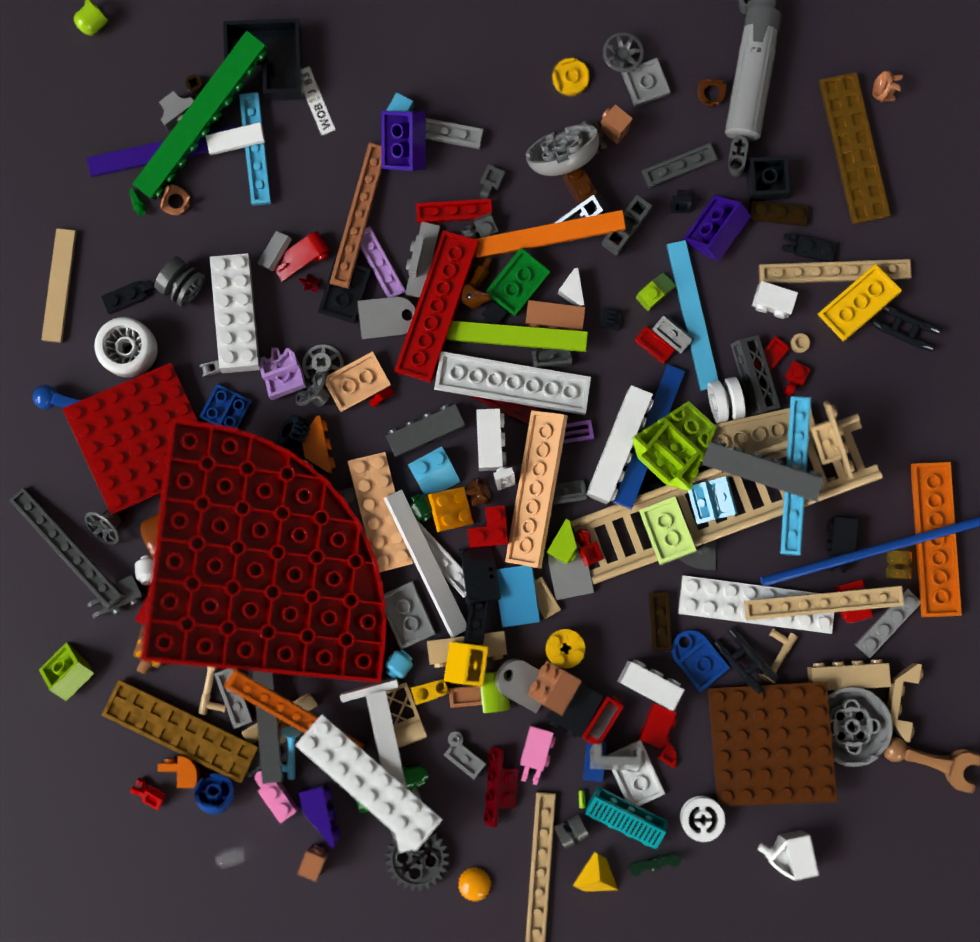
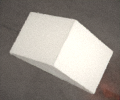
(572, 290)

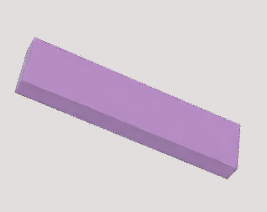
(381, 265)

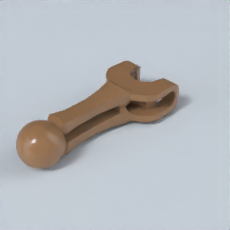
(952, 765)

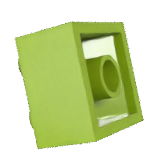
(66, 672)

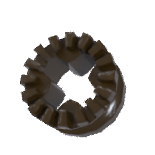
(196, 89)

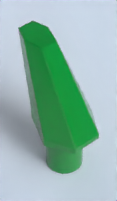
(137, 203)

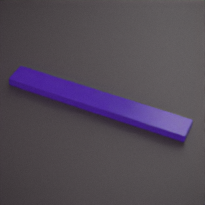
(136, 156)

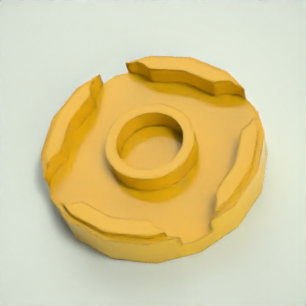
(570, 77)

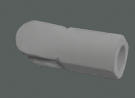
(206, 369)

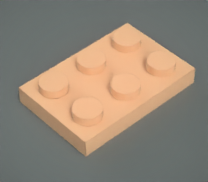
(356, 381)

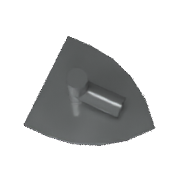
(703, 558)

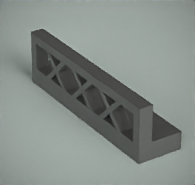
(750, 375)

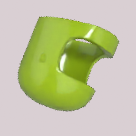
(89, 18)

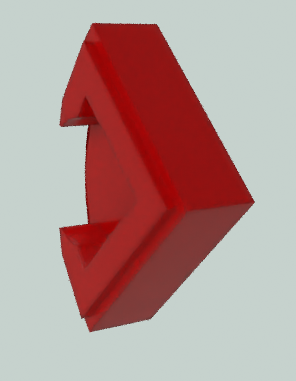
(381, 396)
(668, 755)

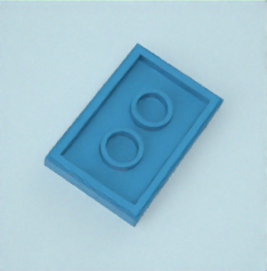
(518, 596)

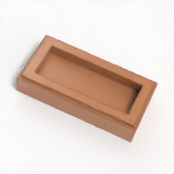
(465, 696)

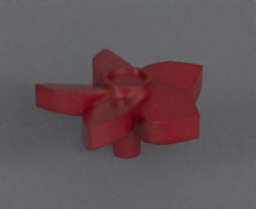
(309, 283)

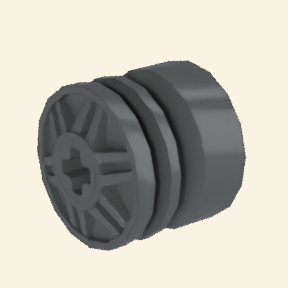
(179, 281)

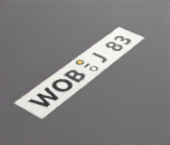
(316, 102)

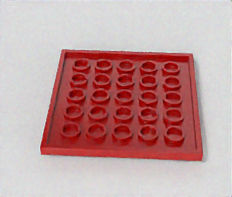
(127, 434)

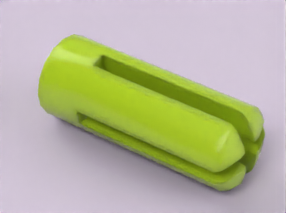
(582, 802)

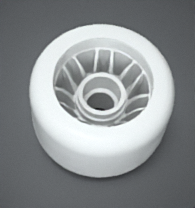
(113, 340)

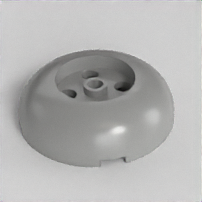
(563, 152)
(875, 725)

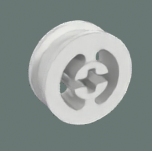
(702, 834)

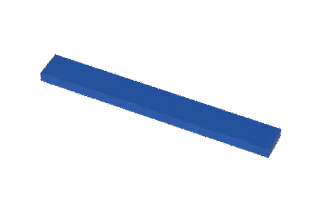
(661, 407)

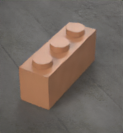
(554, 316)

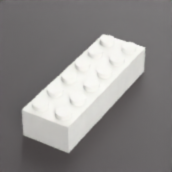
(234, 313)
(618, 446)

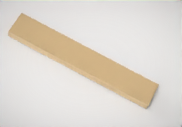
(59, 285)

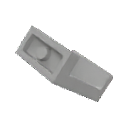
(601, 762)

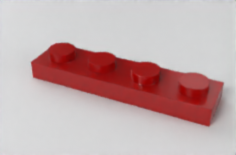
(452, 210)

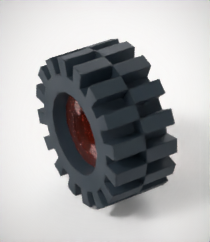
(293, 432)

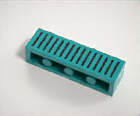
(626, 817)

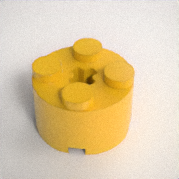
(570, 638)

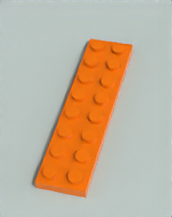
(937, 557)

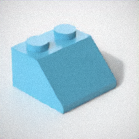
(434, 472)

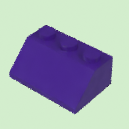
(403, 140)
(717, 227)

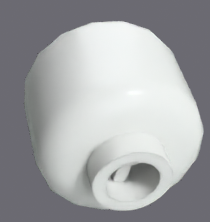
(143, 569)

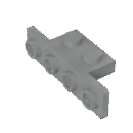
(422, 257)

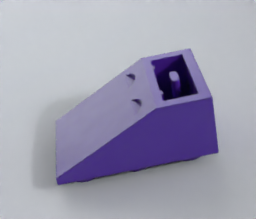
(318, 809)

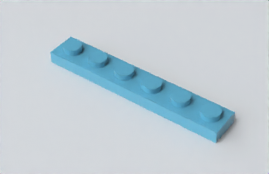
(256, 153)

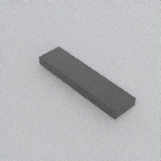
(679, 165)

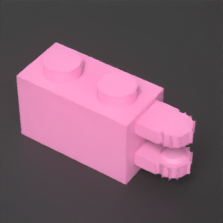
(536, 751)
(276, 798)

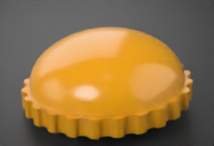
(474, 884)

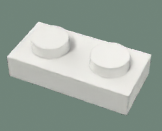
(504, 478)

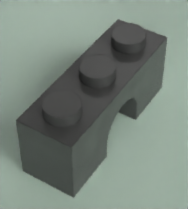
(633, 216)

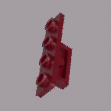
(500, 787)

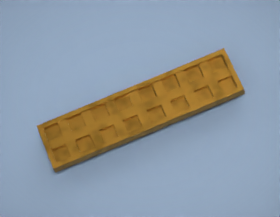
(854, 148)
(180, 731)

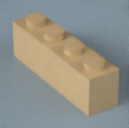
(439, 648)
(856, 675)

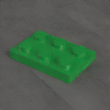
(517, 281)

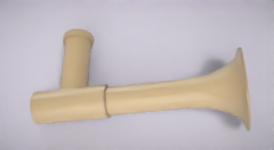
(787, 645)
(205, 703)

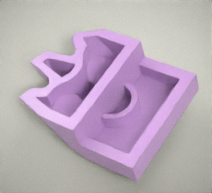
(282, 373)

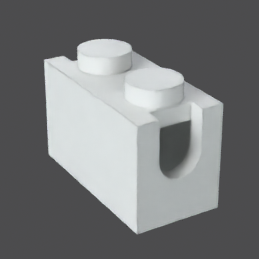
(774, 299)

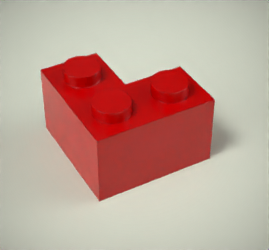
(494, 533)

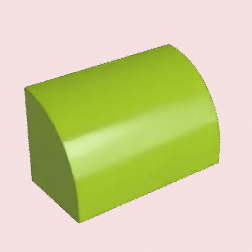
(492, 698)

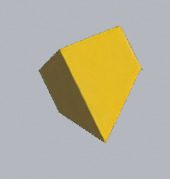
(596, 875)

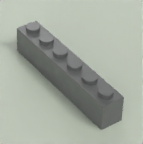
(762, 471)

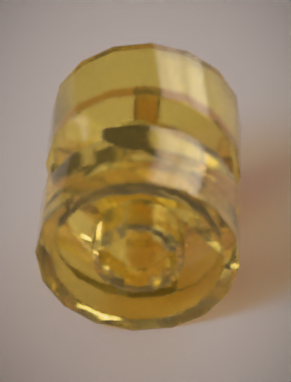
(899, 557)

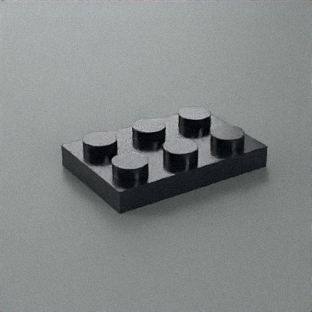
(341, 301)

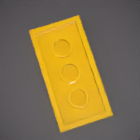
(859, 302)

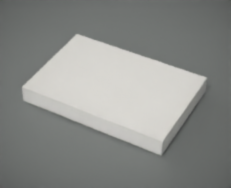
(637, 785)

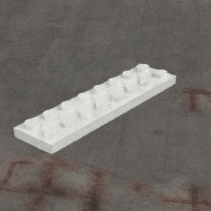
(512, 383)
(726, 601)
(368, 782)

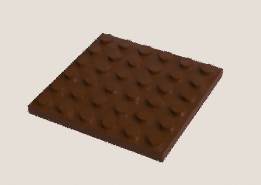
(772, 744)

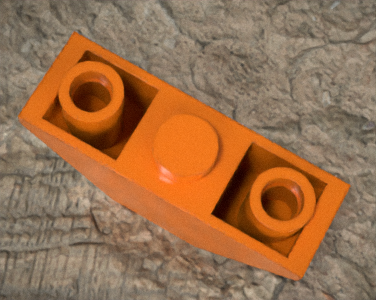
(317, 447)

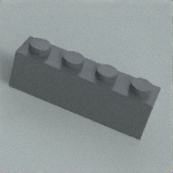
(425, 431)

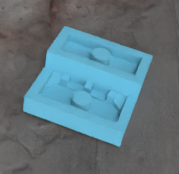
(712, 500)

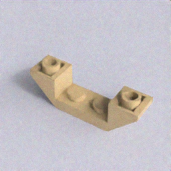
(912, 674)

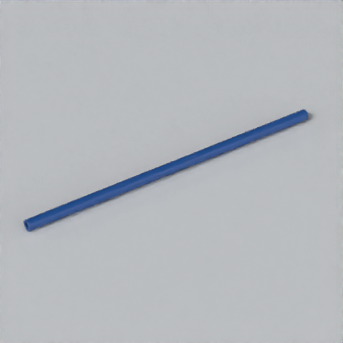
(870, 551)

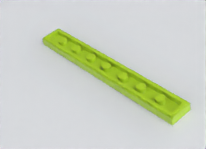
(518, 336)

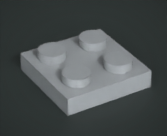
(646, 82)

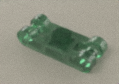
(654, 863)

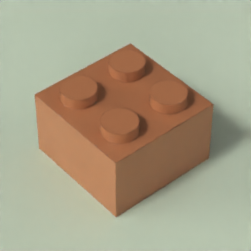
(554, 687)

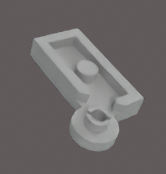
(462, 756)

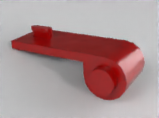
(302, 253)

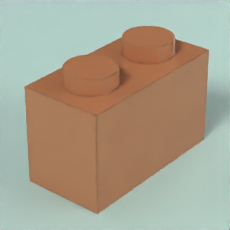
(615, 123)
(313, 862)

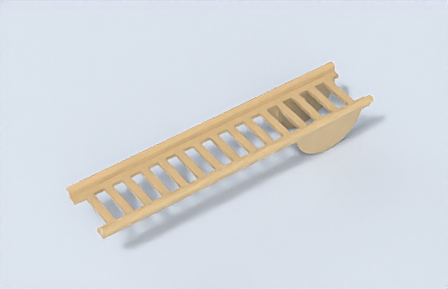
(733, 524)

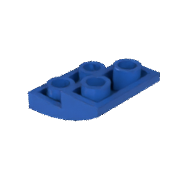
(225, 407)

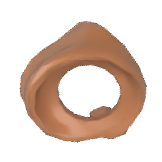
(885, 87)
(173, 189)

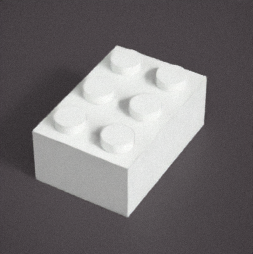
(490, 439)
(651, 684)

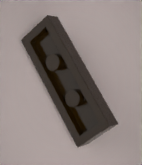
(778, 213)
(660, 621)

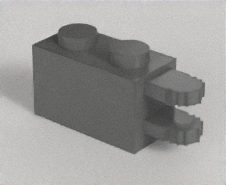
(132, 595)

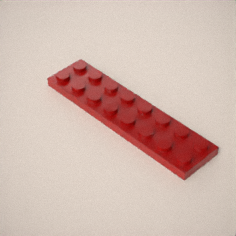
(436, 306)

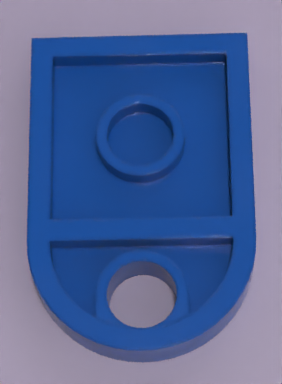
(698, 660)

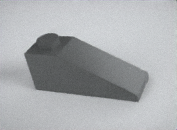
(592, 206)

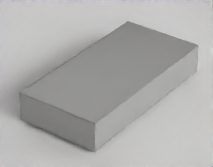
(274, 251)

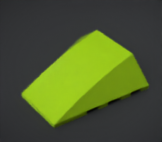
(675, 445)

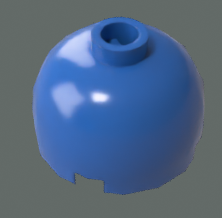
(214, 794)

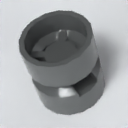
(578, 831)

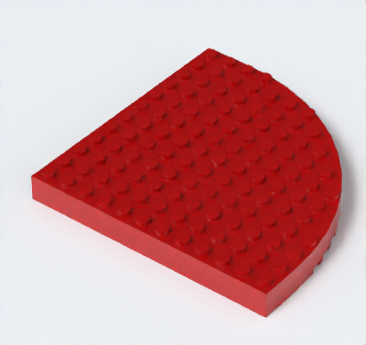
(259, 564)

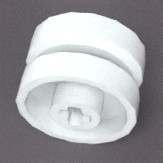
(726, 399)

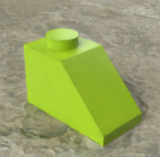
(655, 291)
(564, 544)

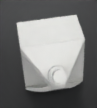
(792, 855)

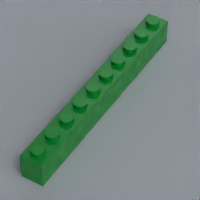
(200, 115)

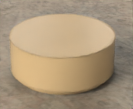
(800, 343)

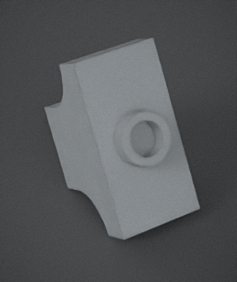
(174, 109)

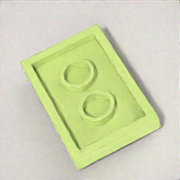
(667, 530)

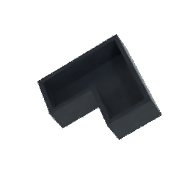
(283, 62)

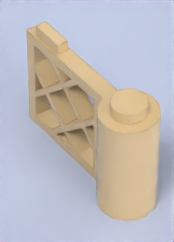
(410, 729)

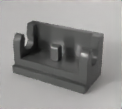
(551, 358)
(569, 492)

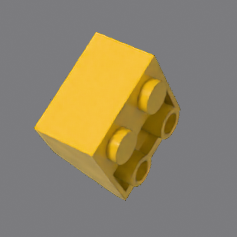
(466, 664)

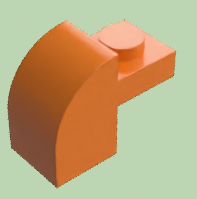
(187, 770)

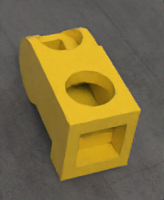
(429, 691)

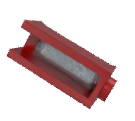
(603, 721)

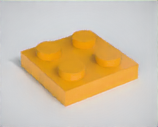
(450, 509)

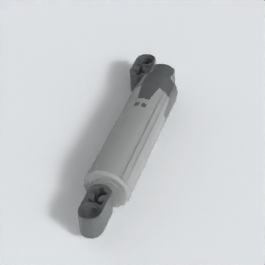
(752, 78)

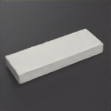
(235, 138)
(368, 689)

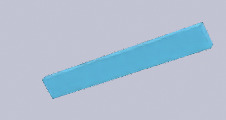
(692, 313)
(796, 455)

